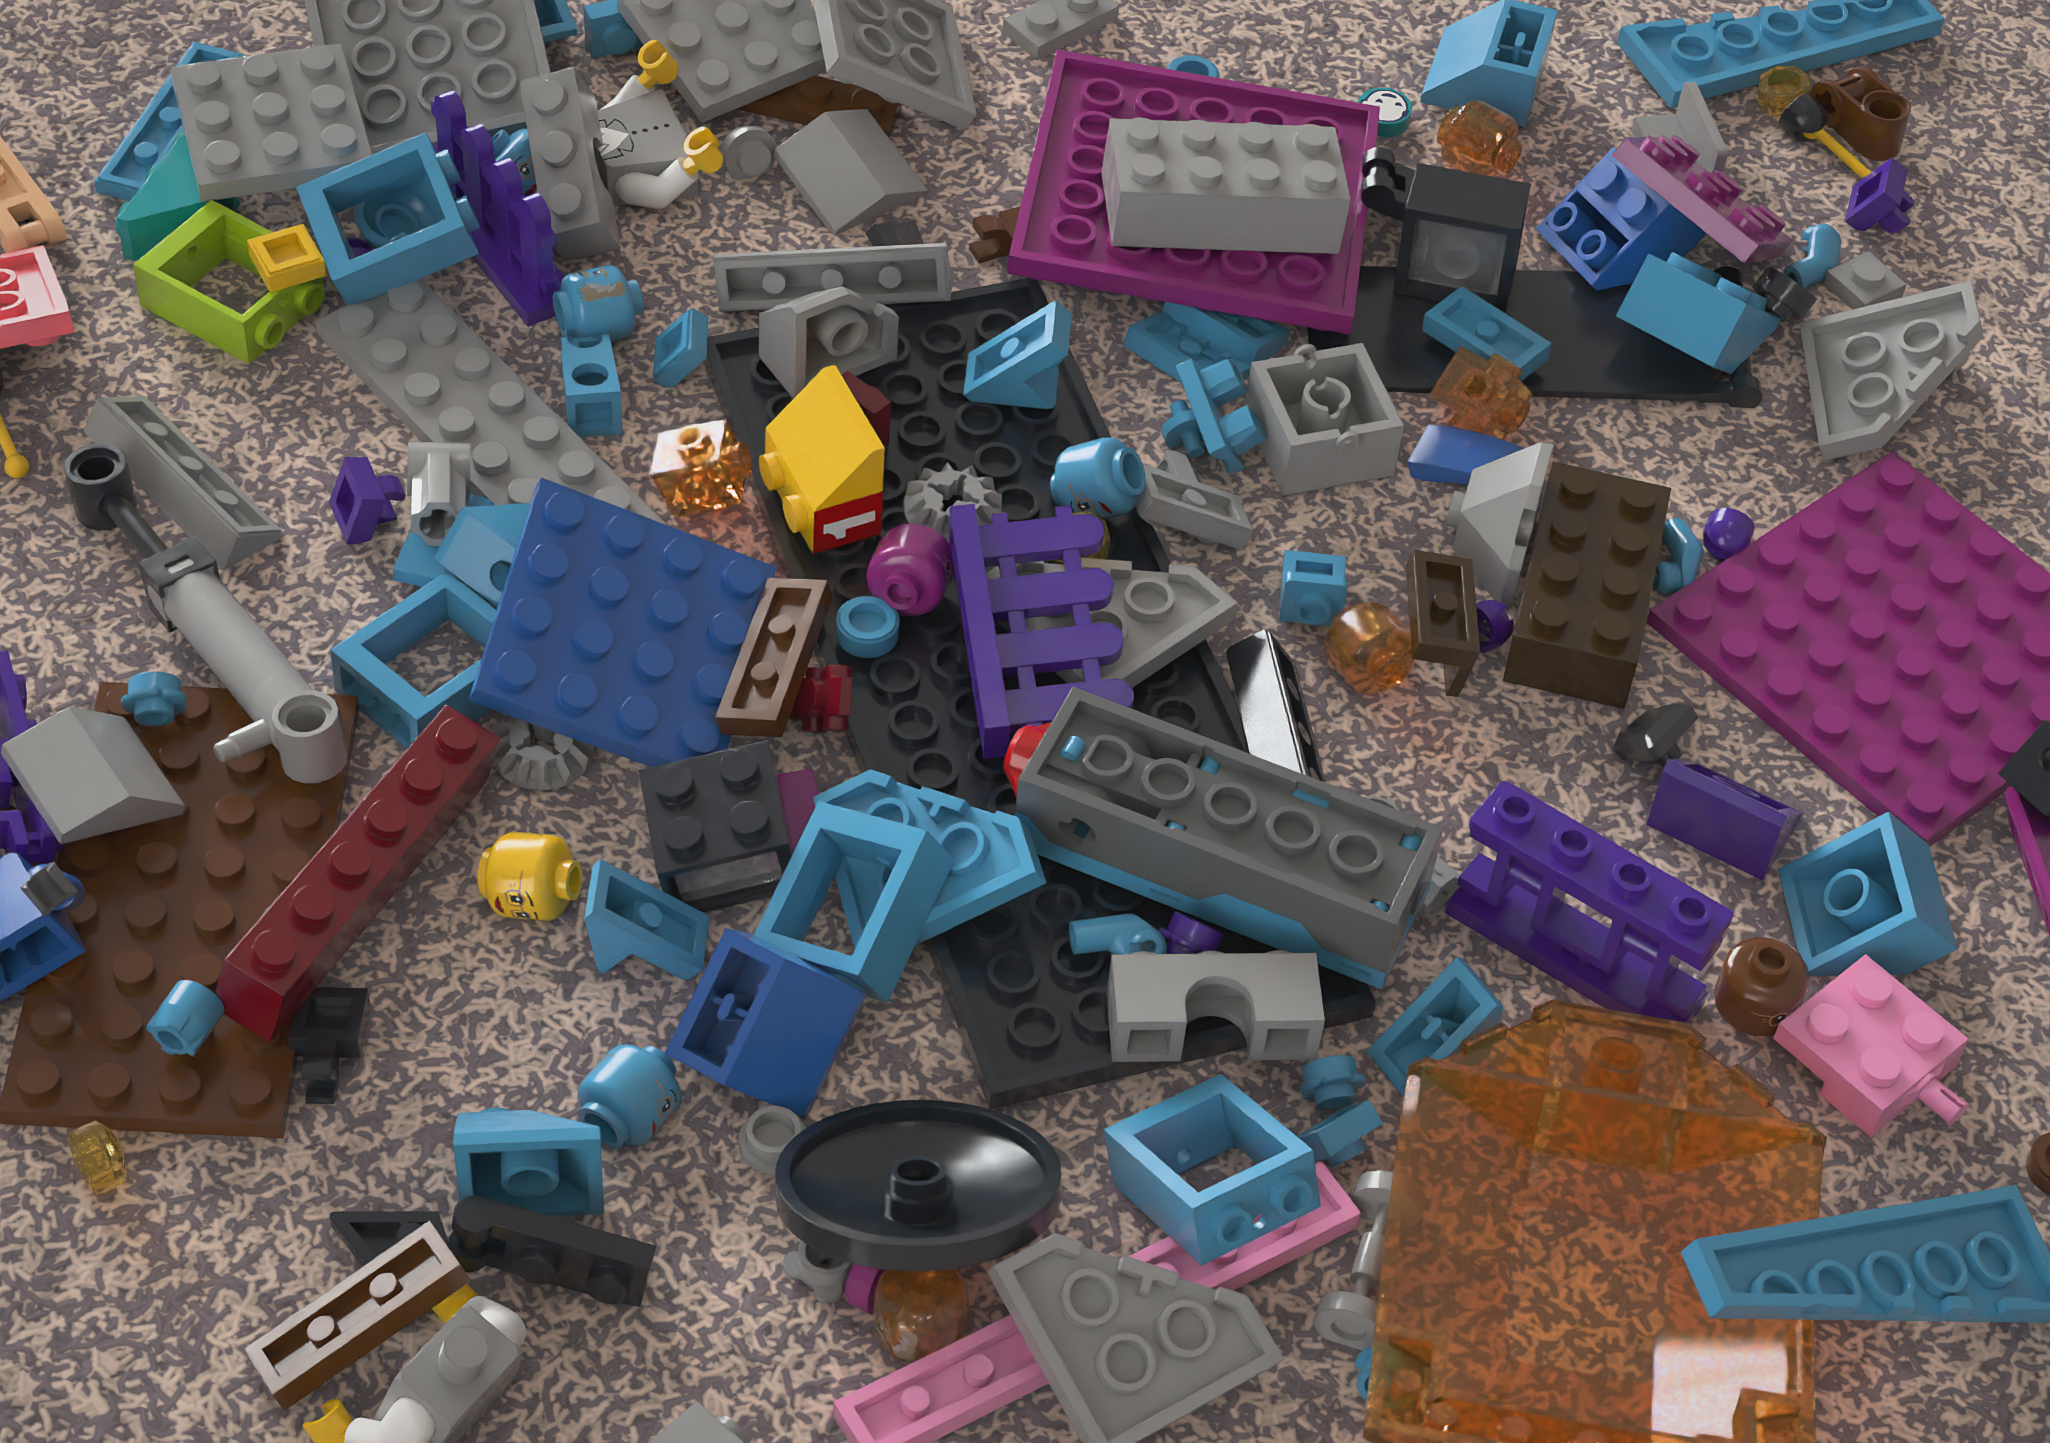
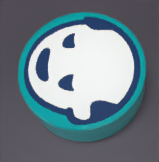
(1394, 110)

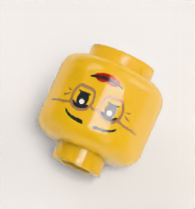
(529, 876)

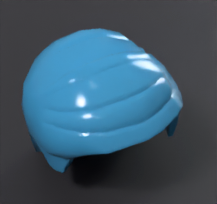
(398, 213)

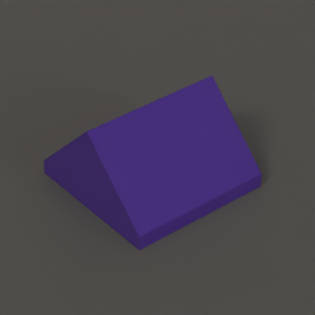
(1721, 816)

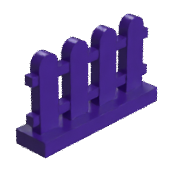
(514, 229)
(1029, 596)

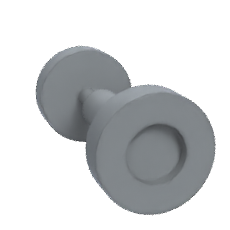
(1350, 1316)

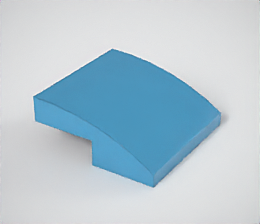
(1205, 336)

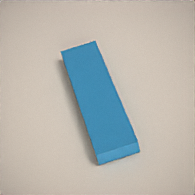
(152, 133)

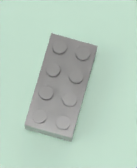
(1224, 186)

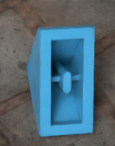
(1437, 1022)

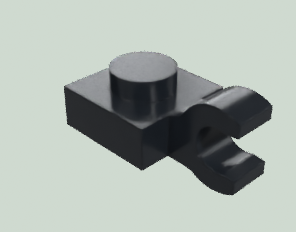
(325, 1029)

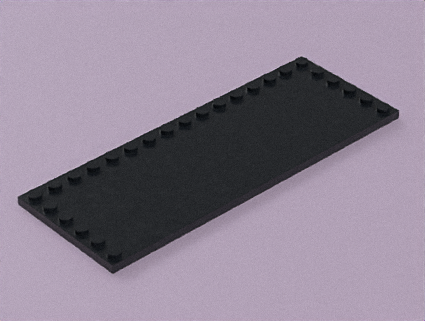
(1010, 976)

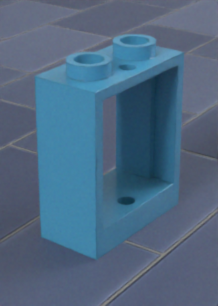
(406, 258)
(382, 693)
(902, 909)
(1197, 1125)

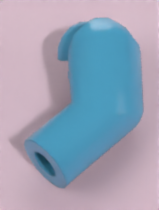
(1821, 252)
(1685, 558)
(1117, 934)

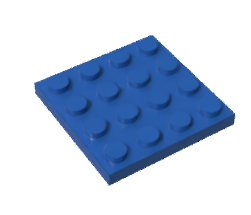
(618, 629)

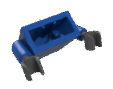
(34, 922)

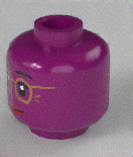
(911, 569)

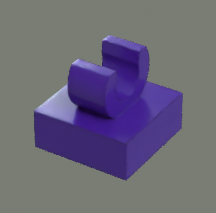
(1880, 199)
(362, 499)

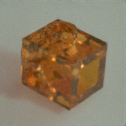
(1483, 394)
(701, 468)

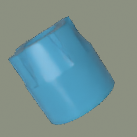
(185, 1018)

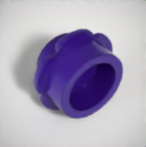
(1190, 935)

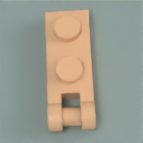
(24, 200)

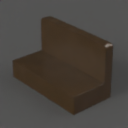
(1443, 614)

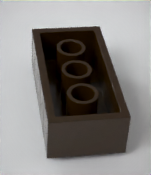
(1588, 585)

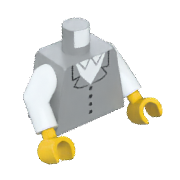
(644, 147)
(444, 1383)

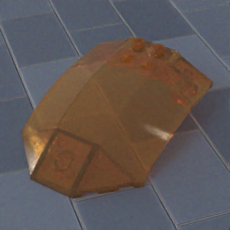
(1545, 1233)

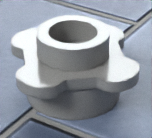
(825, 1282)

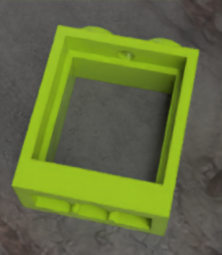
(171, 269)

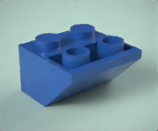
(1614, 223)
(765, 1022)

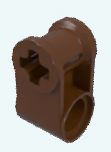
(1865, 112)

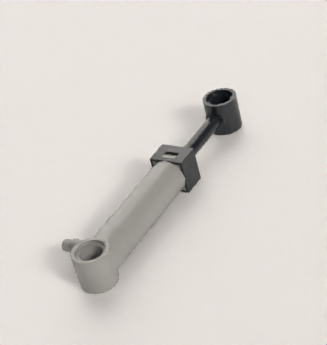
(189, 596)

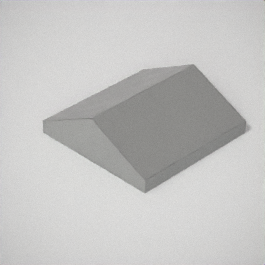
(848, 169)
(89, 775)

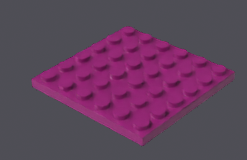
(1063, 209)
(1881, 643)

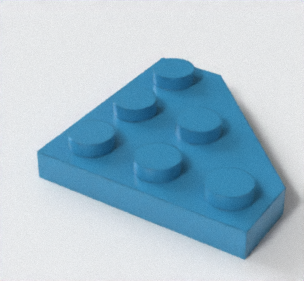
(990, 852)

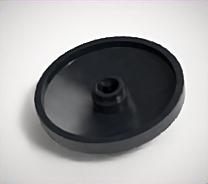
(918, 1185)

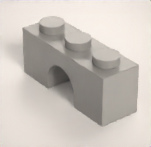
(562, 137)
(1266, 995)

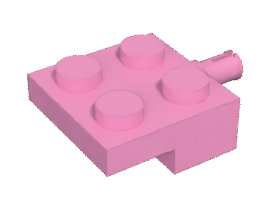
(1875, 1047)

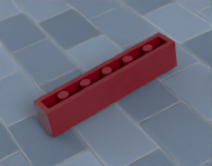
(355, 873)

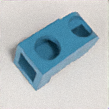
(591, 386)

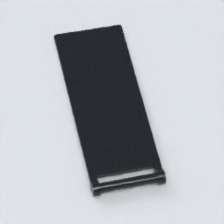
(1589, 352)

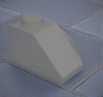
(826, 331)
(1499, 517)

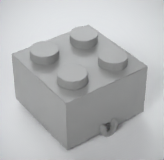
(1324, 418)

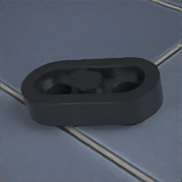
(1784, 295)

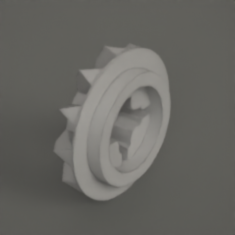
(925, 497)
(534, 766)

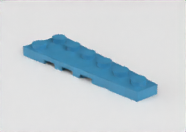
(1735, 52)
(1903, 1262)

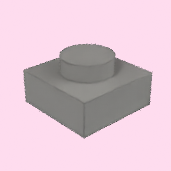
(1864, 282)

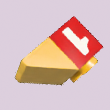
(826, 465)

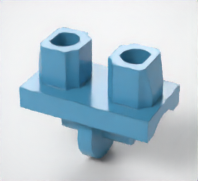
(1223, 434)

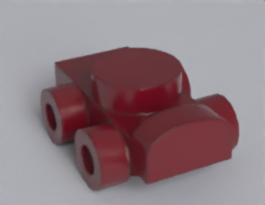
(824, 699)

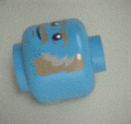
(598, 303)

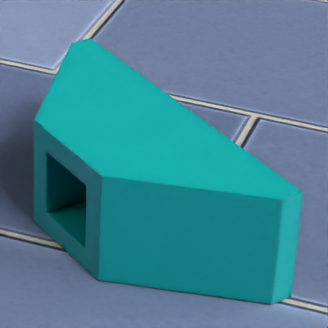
(162, 202)

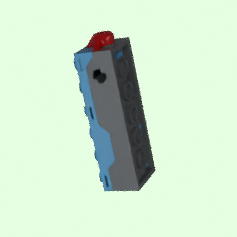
(1223, 834)

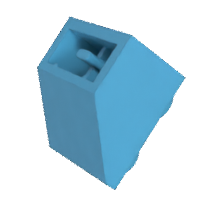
(1493, 58)
(1692, 313)

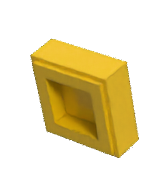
(286, 258)

